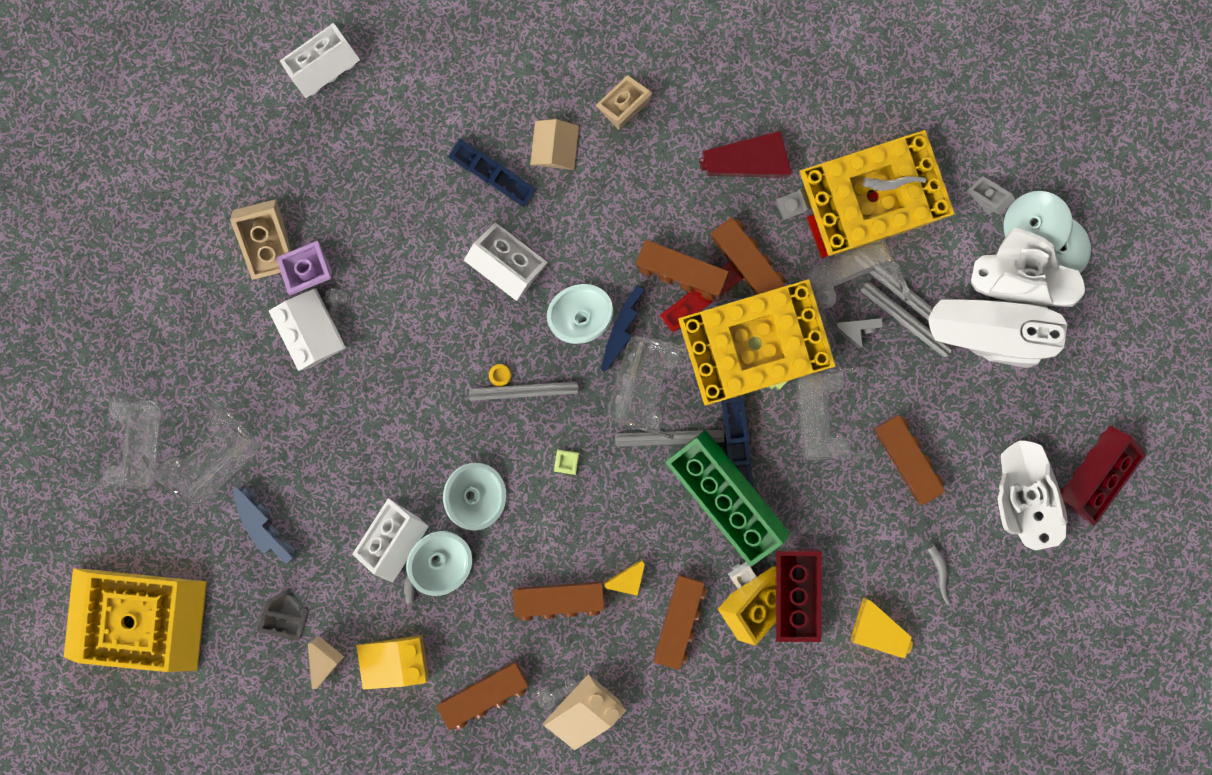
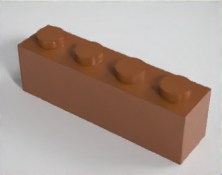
(746, 258)
(681, 270)
(909, 460)
(558, 599)
(679, 621)
(482, 695)

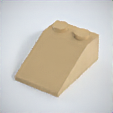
(261, 237)
(585, 713)

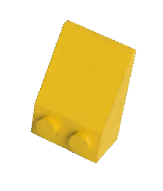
(752, 608)
(393, 663)

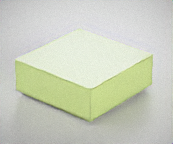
(566, 462)

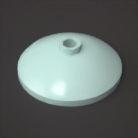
(1050, 210)
(1077, 249)
(579, 304)
(486, 498)
(444, 573)

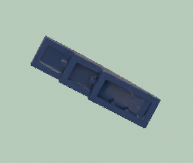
(491, 172)
(618, 336)
(737, 435)

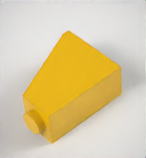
(879, 631)

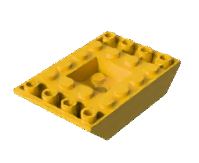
(841, 201)
(789, 335)
(165, 616)

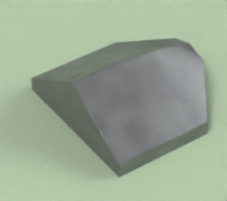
(282, 617)

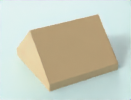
(624, 101)
(554, 144)
(322, 660)

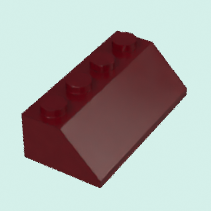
(1102, 475)
(798, 595)

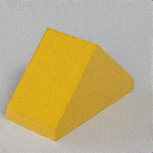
(628, 580)

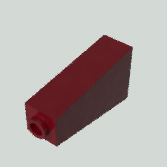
(753, 157)

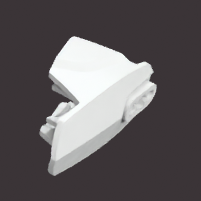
(1027, 273)
(1027, 488)

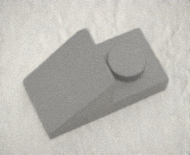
(990, 196)
(794, 204)
(852, 329)

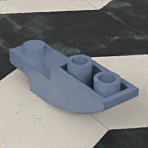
(255, 519)

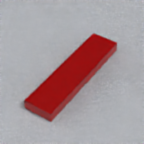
(694, 303)

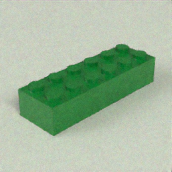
(728, 498)

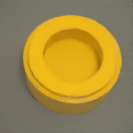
(500, 375)

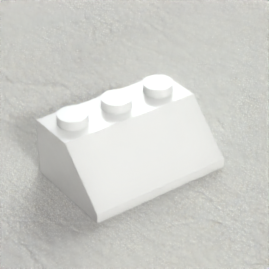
(319, 60)
(505, 261)
(307, 329)
(390, 540)

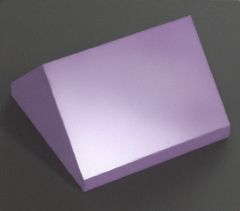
(304, 268)

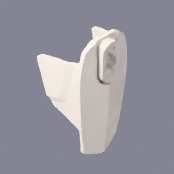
(999, 329)

